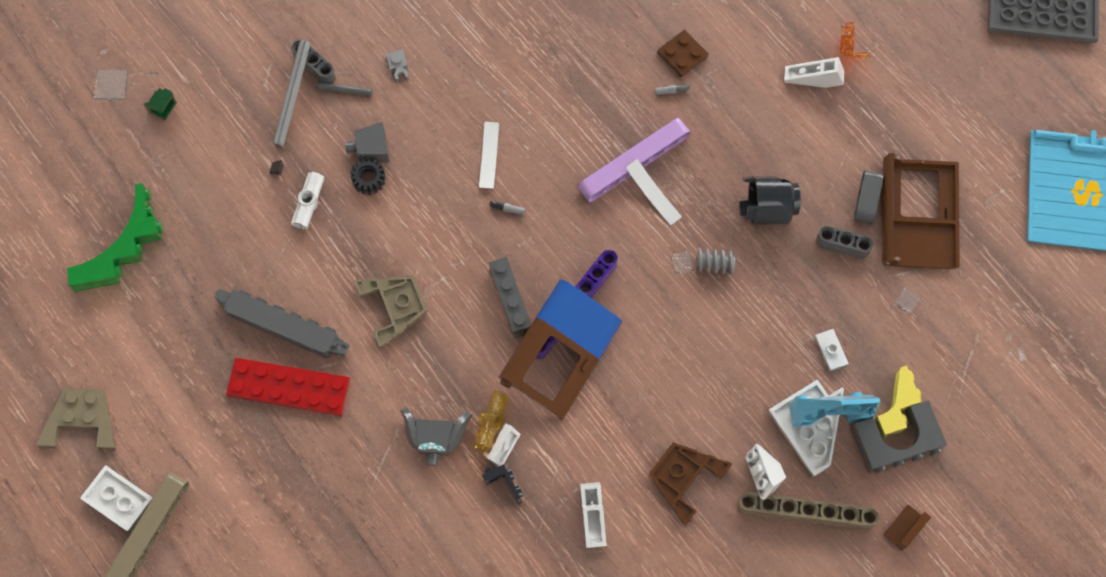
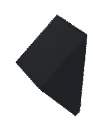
(276, 167)

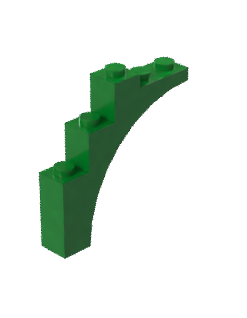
(106, 267)

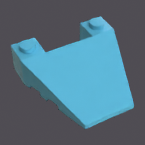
(857, 408)

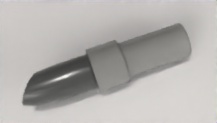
(672, 89)

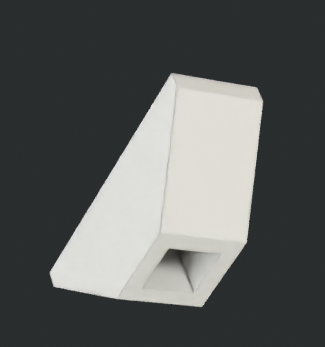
(765, 471)

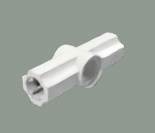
(305, 210)

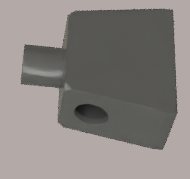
(369, 143)

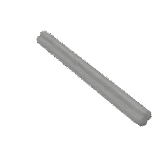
(291, 93)

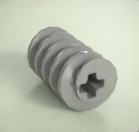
(715, 261)

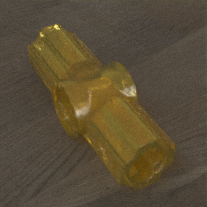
(491, 421)

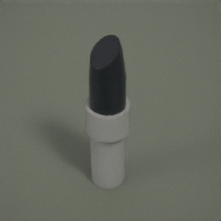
(506, 207)

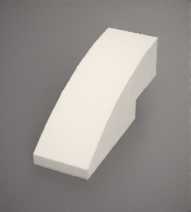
(593, 515)

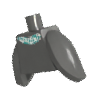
(434, 436)

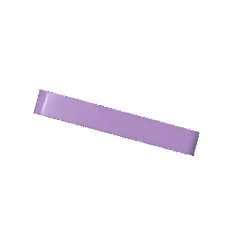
(645, 152)

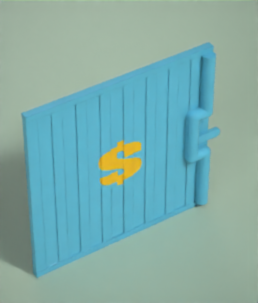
(1067, 190)

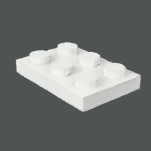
(117, 498)

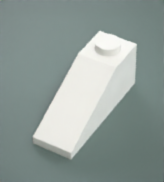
(817, 73)

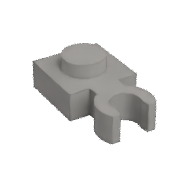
(397, 64)

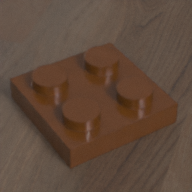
(682, 53)

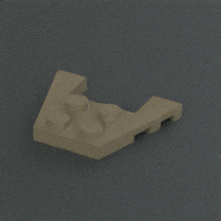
(401, 300)
(79, 410)

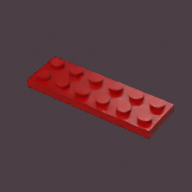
(288, 386)

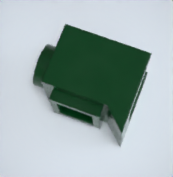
(161, 103)

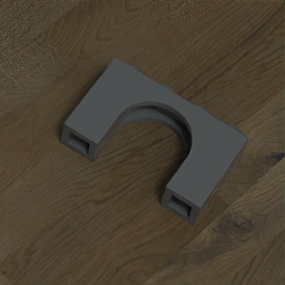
(879, 455)

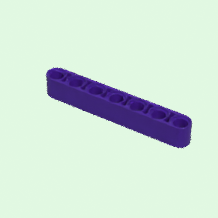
(593, 283)

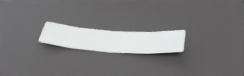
(489, 155)
(653, 192)

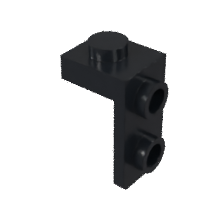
(493, 474)

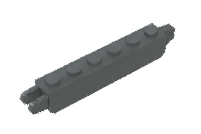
(282, 324)

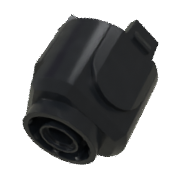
(770, 200)

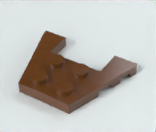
(678, 470)

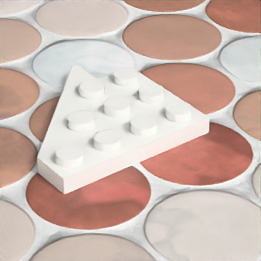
(811, 443)

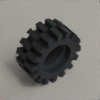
(357, 172)

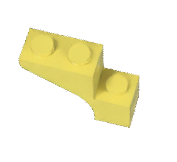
(903, 397)

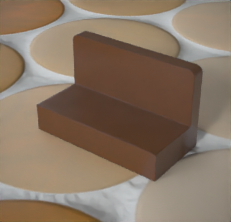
(906, 527)

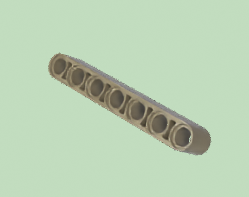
(817, 511)
(149, 527)

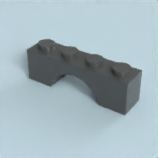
(510, 297)

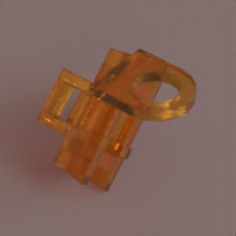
(847, 42)

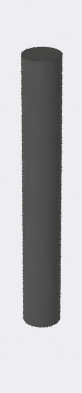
(345, 89)

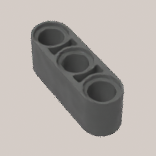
(318, 68)
(868, 196)
(853, 239)

